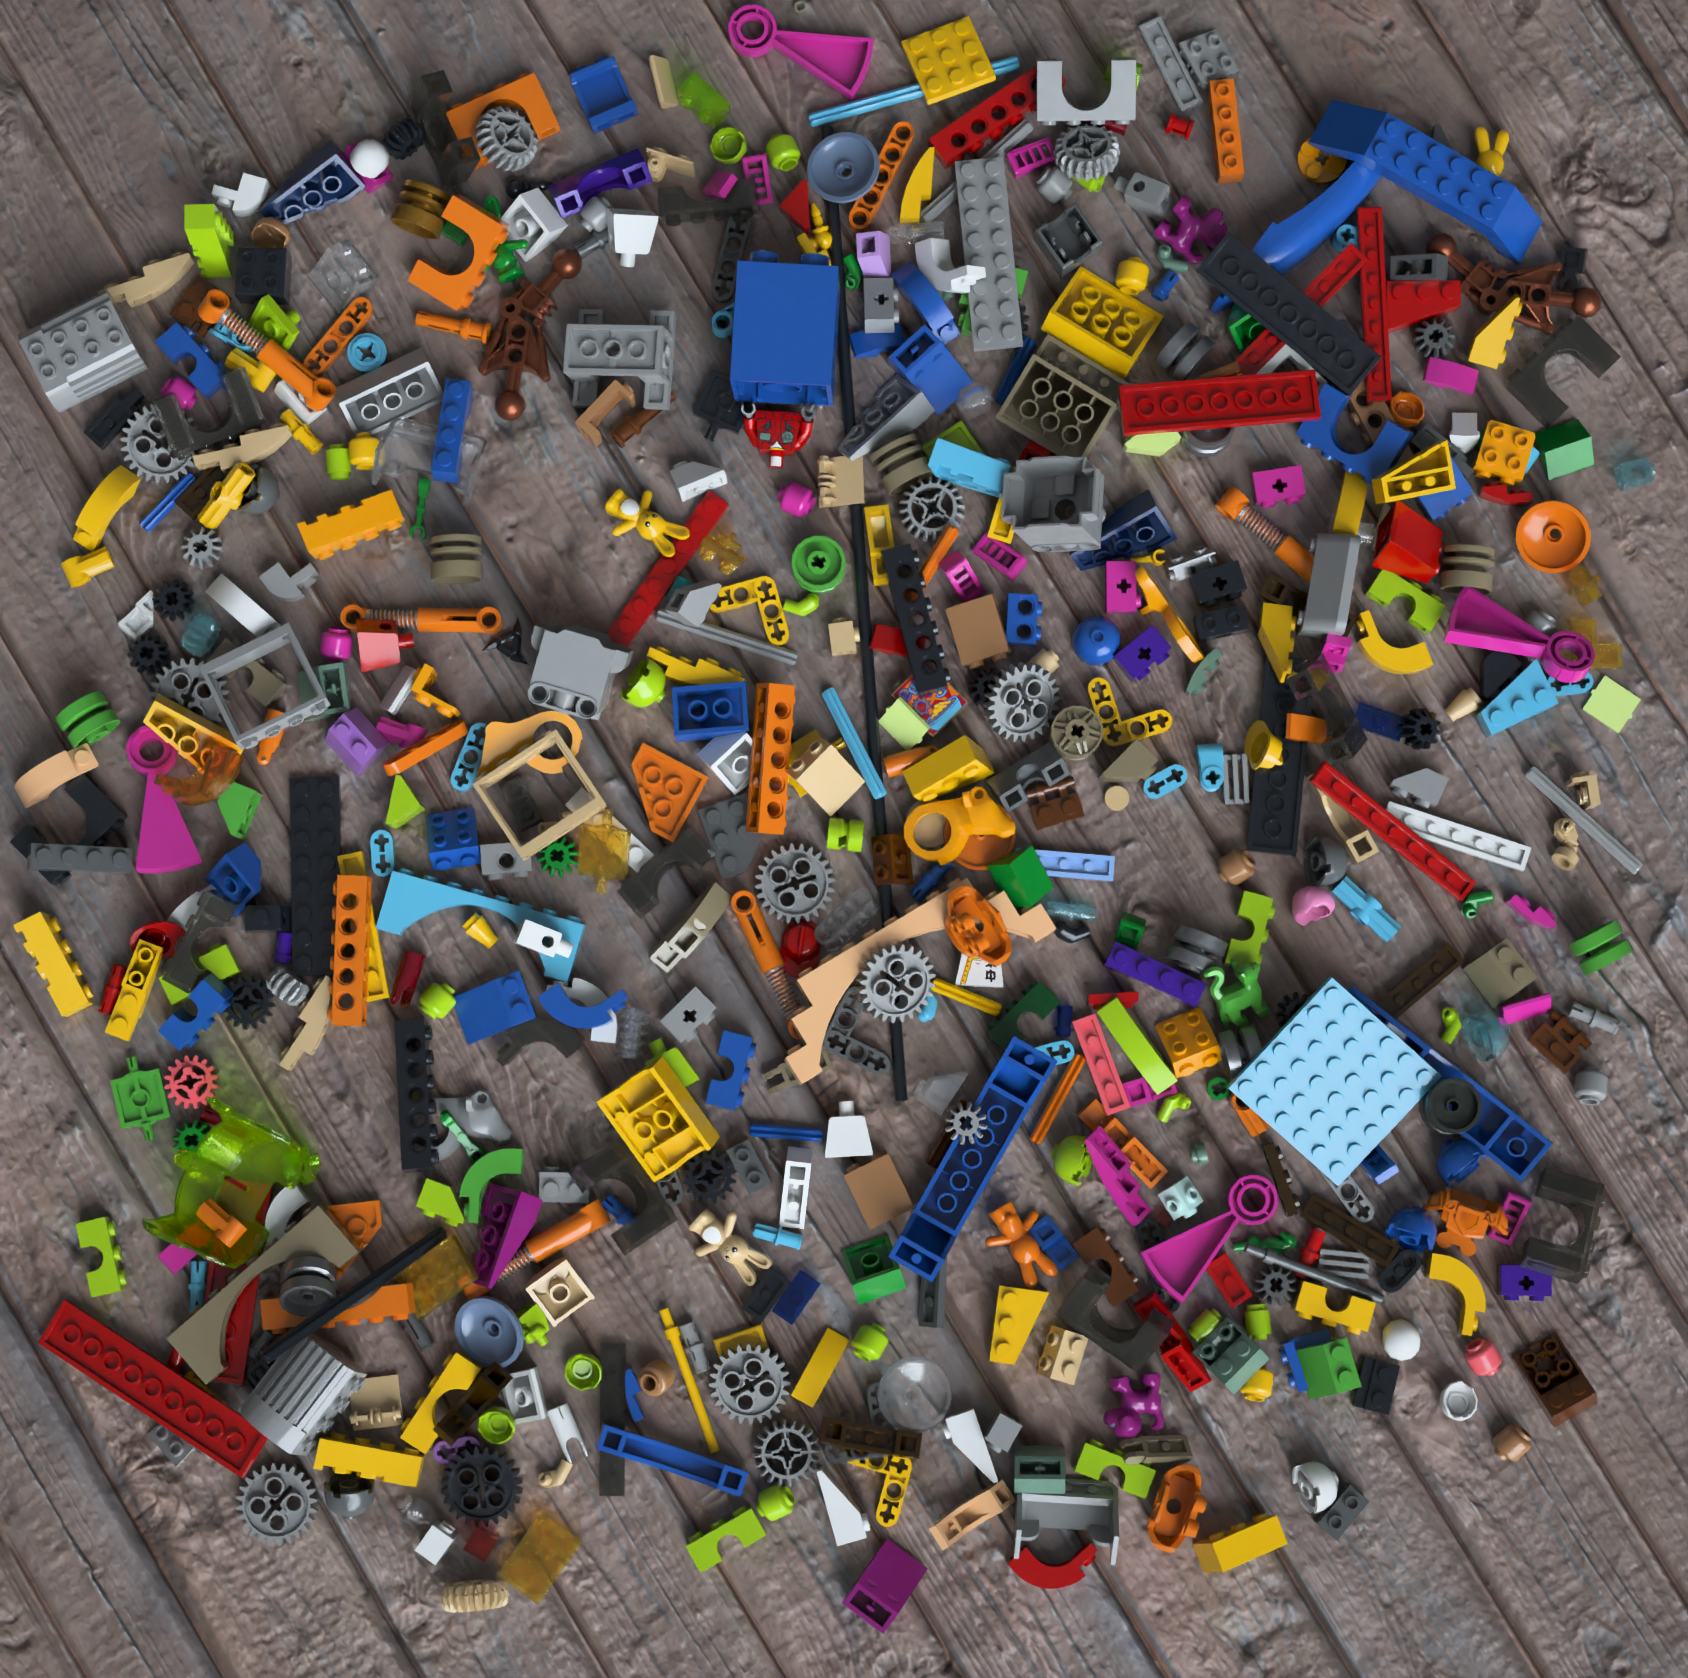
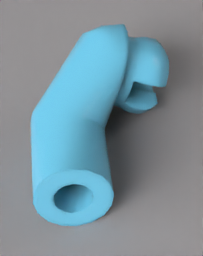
(928, 1012)

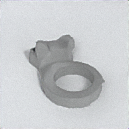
(474, 1115)

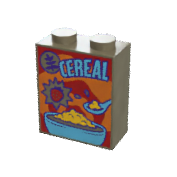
(934, 709)

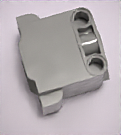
(1042, 491)
(575, 669)

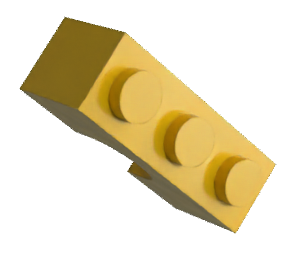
(1311, 1302)

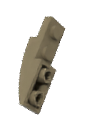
(692, 928)

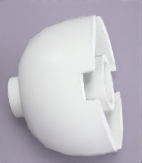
(1316, 1484)

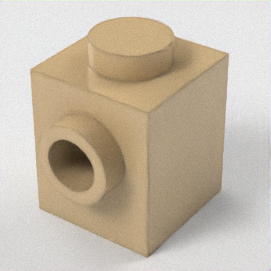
(843, 637)

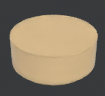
(1116, 798)

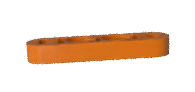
(342, 339)
(425, 747)

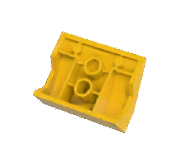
(658, 1119)

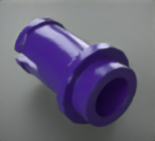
(283, 948)

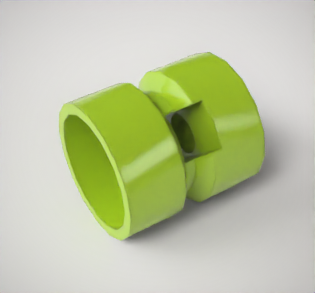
(845, 834)

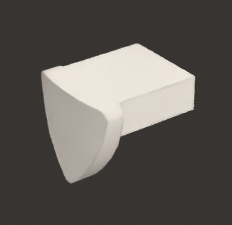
(1464, 431)

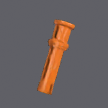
(465, 328)

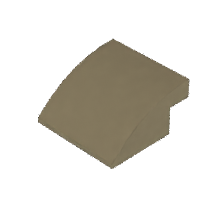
(1062, 400)

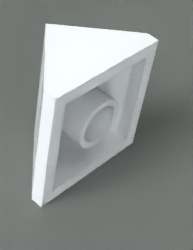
(525, 1396)

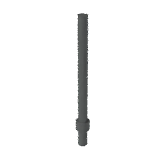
(1270, 1256)

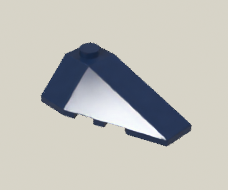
(317, 183)
(1131, 529)

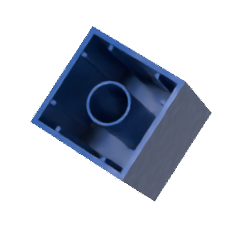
(785, 330)

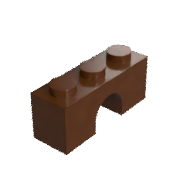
(1094, 1246)

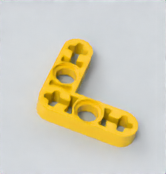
(755, 596)
(1123, 727)
(892, 1476)

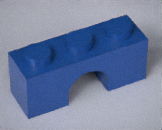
(178, 344)
(210, 997)
(727, 1092)

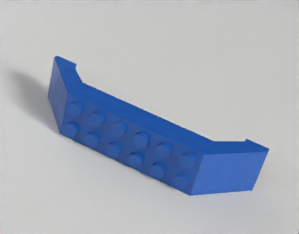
(1430, 173)
(969, 1166)

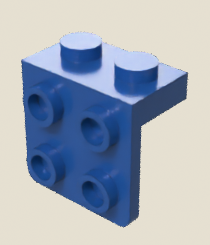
(453, 839)
(1289, 1356)

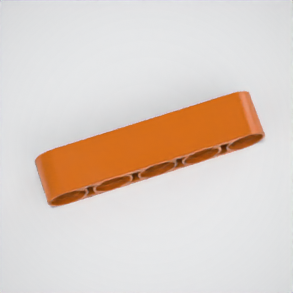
(887, 167)

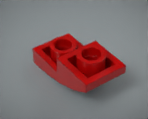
(1498, 494)
(890, 640)

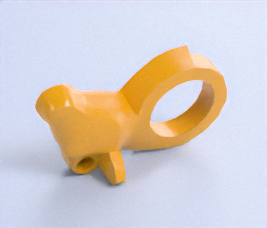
(1158, 601)
(506, 738)
(968, 815)

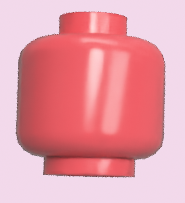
(1482, 1357)

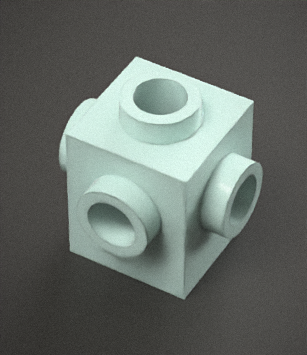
(1181, 1199)

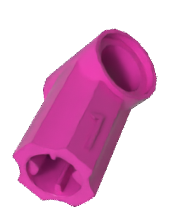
(400, 733)

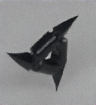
(513, 652)

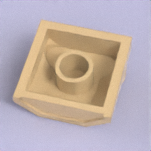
(558, 1290)

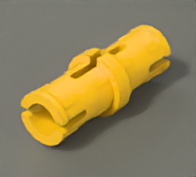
(301, 431)

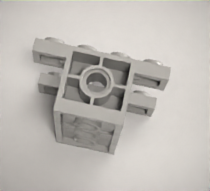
(642, 349)

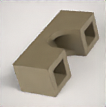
(266, 685)

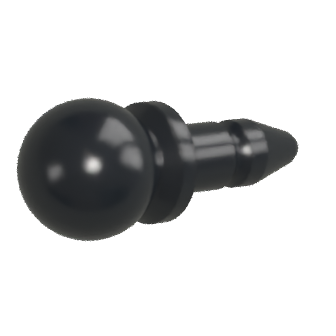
(516, 187)

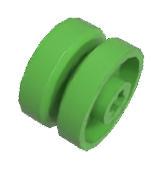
(820, 550)
(87, 719)
(1600, 947)

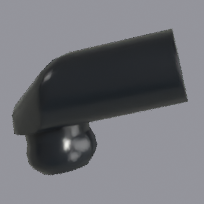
(1070, 935)

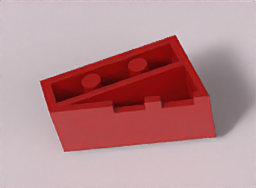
(1420, 300)

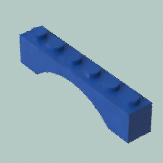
(671, 1459)

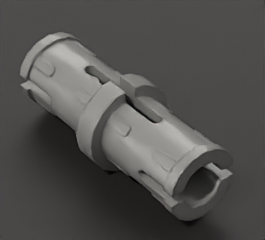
(1594, 1018)
(695, 1347)

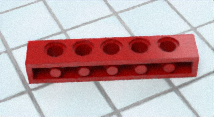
(982, 115)

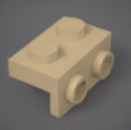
(1062, 1355)

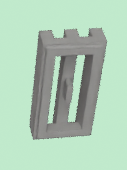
(1234, 757)
(1365, 1265)

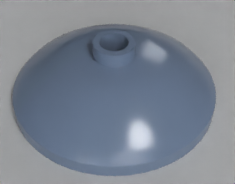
(838, 155)
(482, 1339)

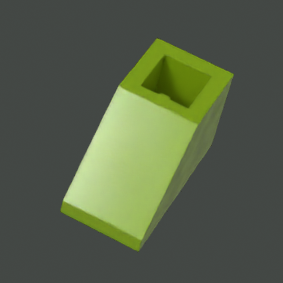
(440, 1200)

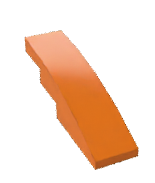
(1142, 1161)

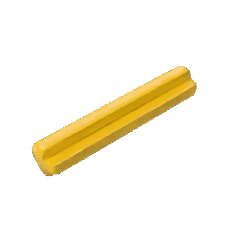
(966, 997)

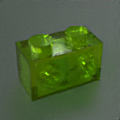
(703, 100)

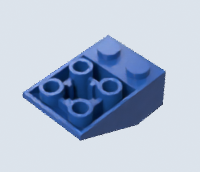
(930, 368)

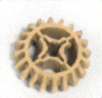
(474, 1595)

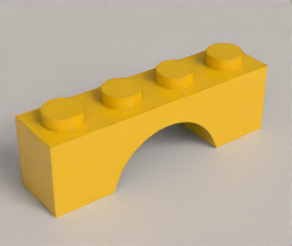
(458, 1374)

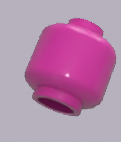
(183, 389)
(796, 499)
(336, 644)

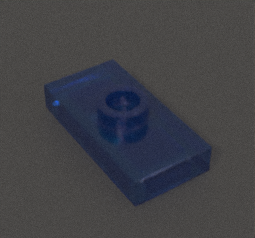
(1379, 722)
(796, 1297)

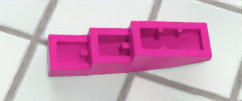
(1113, 1171)

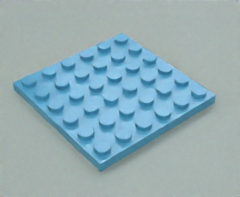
(1334, 1080)

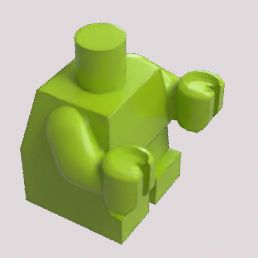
(533, 1324)

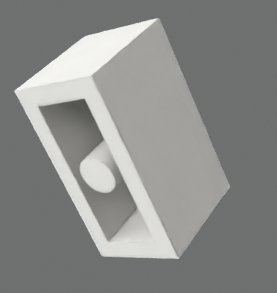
(437, 1541)

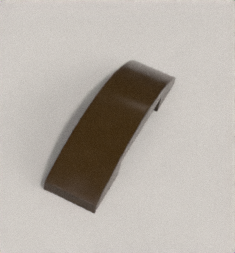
(1281, 592)
(870, 1438)

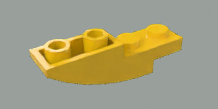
(684, 673)
(135, 990)

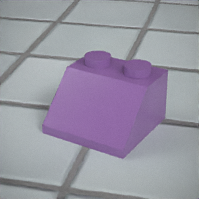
(356, 741)

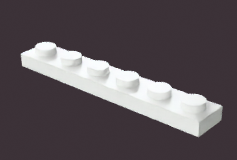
(1462, 837)

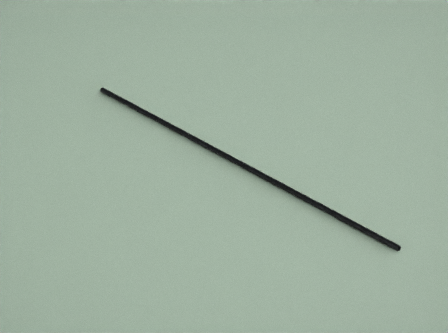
(864, 617)

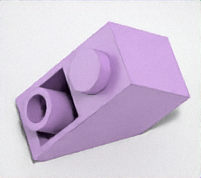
(874, 254)

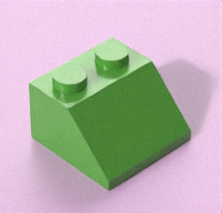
(238, 808)
(1328, 1368)

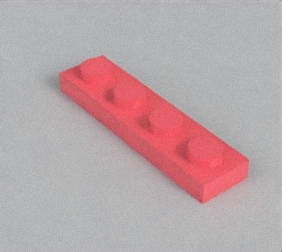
(1100, 1064)

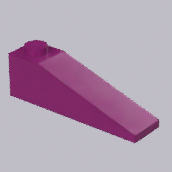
(506, 1223)

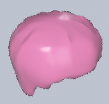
(1311, 904)

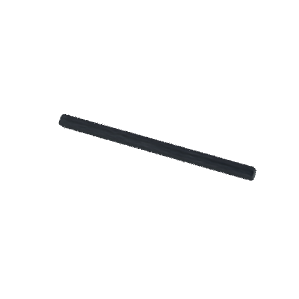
(353, 1295)

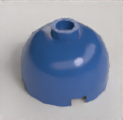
(1096, 640)
(1458, 1160)
(1413, 1228)

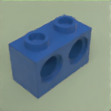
(1016, 619)

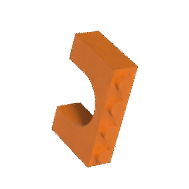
(522, 94)
(486, 234)

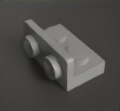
(560, 1187)

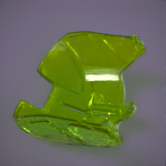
(249, 1155)

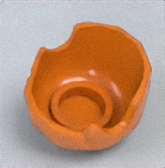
(1406, 409)

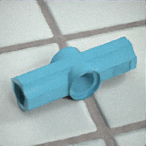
(1366, 909)

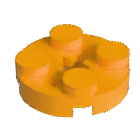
(1314, 170)

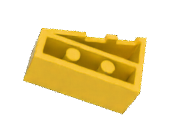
(1418, 475)
(948, 770)
(1013, 1320)
(1240, 1543)

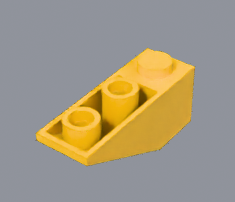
(1490, 339)
(1274, 634)

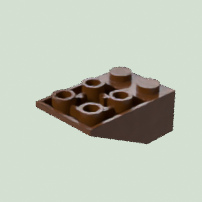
(1555, 1379)

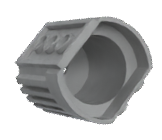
(83, 351)
(303, 1394)

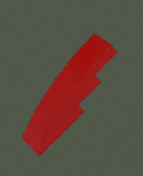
(1176, 1347)

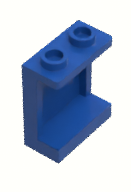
(603, 94)
(1437, 504)

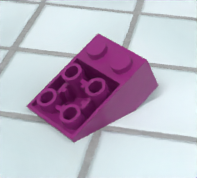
(884, 1586)

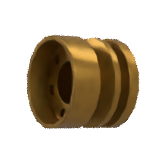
(419, 213)

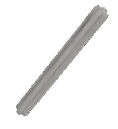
(1000, 149)
(732, 638)
(1583, 820)

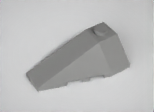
(896, 412)

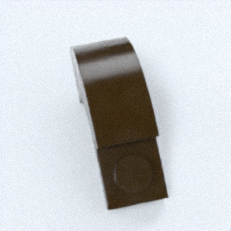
(473, 1404)

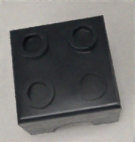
(263, 273)

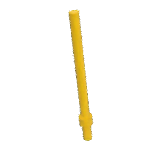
(672, 1333)

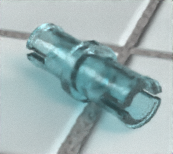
(1071, 910)

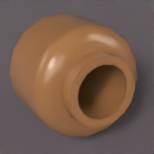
(1236, 866)
(656, 1377)
(1512, 1442)

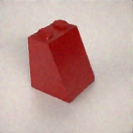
(1408, 544)

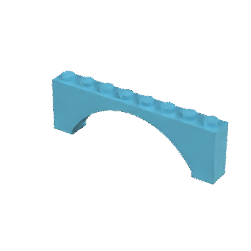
(414, 898)

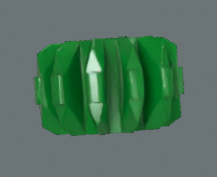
(556, 865)
(190, 1130)

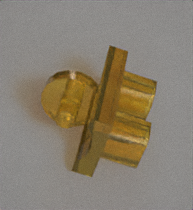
(714, 547)
(1584, 587)

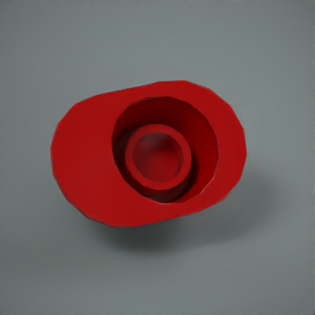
(159, 933)
(799, 947)

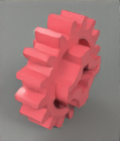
(193, 1093)

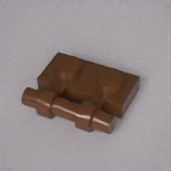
(187, 308)
(1057, 810)
(1554, 1047)

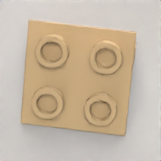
(660, 161)
(840, 481)
(377, 1404)

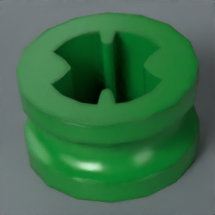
(1220, 1095)

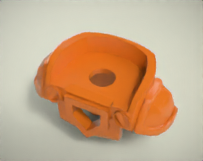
(990, 944)
(1465, 1218)
(1169, 1529)

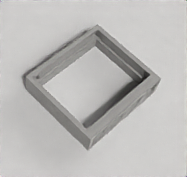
(247, 653)

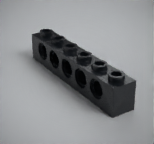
(925, 682)
(405, 1033)

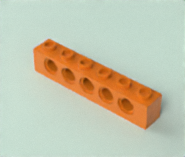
(763, 747)
(359, 963)

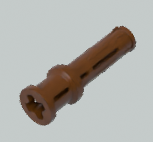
(633, 424)

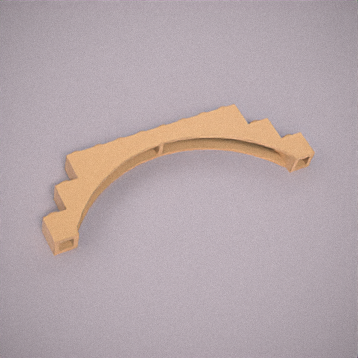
(828, 982)

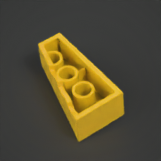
(187, 730)
(55, 963)
(369, 1459)

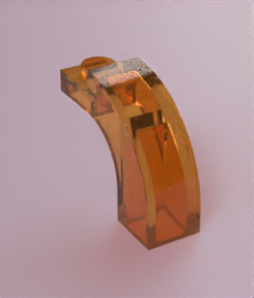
(209, 783)

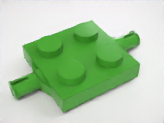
(140, 1098)

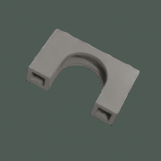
(1117, 105)

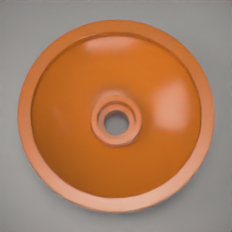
(1552, 552)

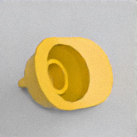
(1262, 747)

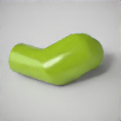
(803, 607)
(1171, 1103)

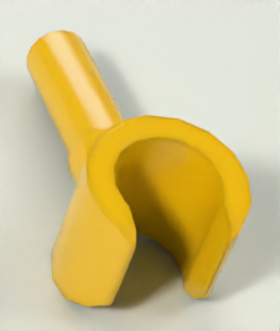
(1150, 558)

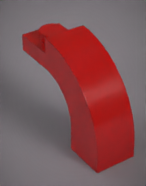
(1052, 1575)

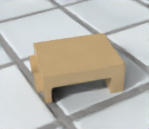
(825, 776)

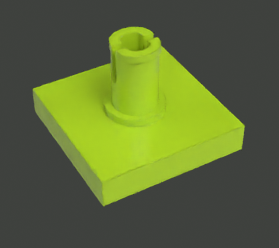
(274, 323)

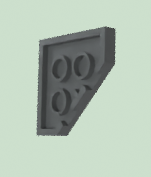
(727, 836)

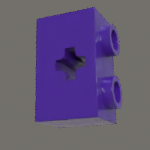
(1148, 641)
(1508, 1283)

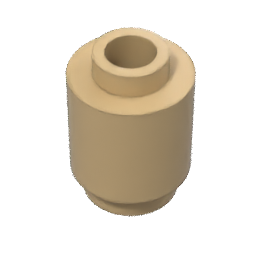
(1046, 659)

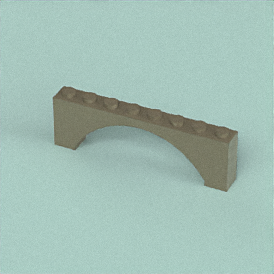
(204, 1333)

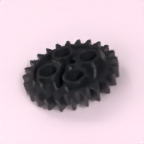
(504, 1483)

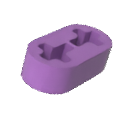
(462, 1441)

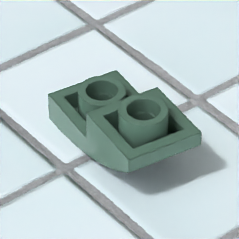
(1197, 681)

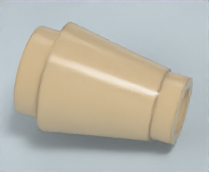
(1463, 704)

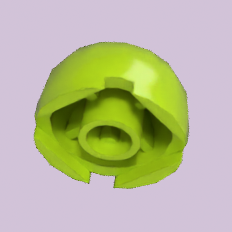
(645, 684)
(1072, 1159)

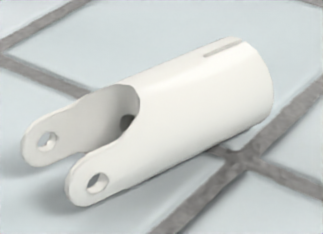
(565, 1427)

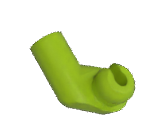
(1452, 1024)

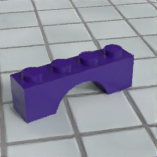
(623, 171)
(1155, 974)

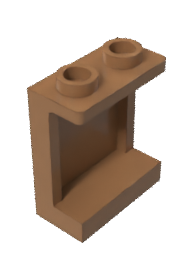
(601, 407)
(978, 631)
(878, 1190)

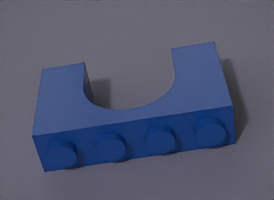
(1322, 434)

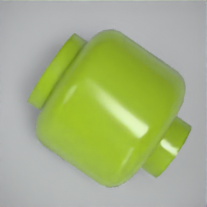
(783, 152)
(437, 1000)
(869, 1342)
(775, 1502)

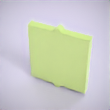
(1611, 704)
(904, 724)

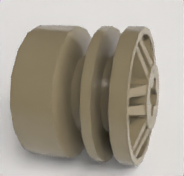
(899, 459)
(456, 556)
(1468, 565)
(1072, 747)

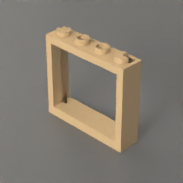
(524, 755)

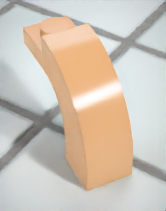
(53, 772)
(971, 1513)

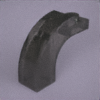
(534, 1031)

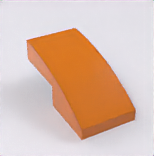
(1305, 728)

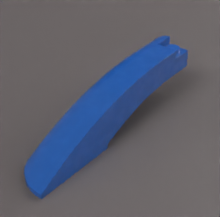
(1303, 233)
(1500, 1129)

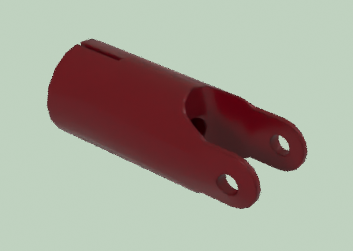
(407, 978)

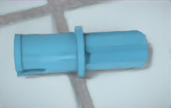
(778, 1235)

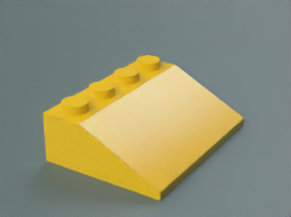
(1101, 322)

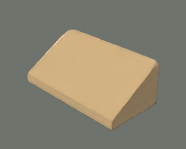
(663, 82)

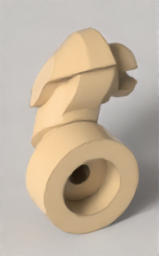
(1566, 855)

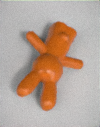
(1022, 1246)

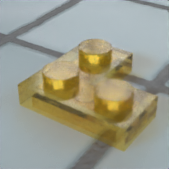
(1606, 655)

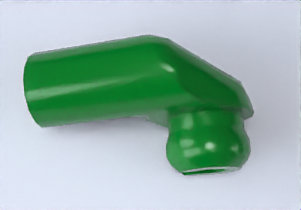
(853, 273)

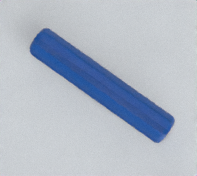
(1015, 369)
(163, 507)
(786, 1132)

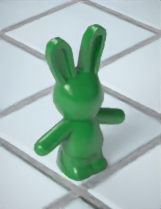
(505, 261)

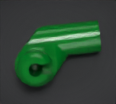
(1473, 901)

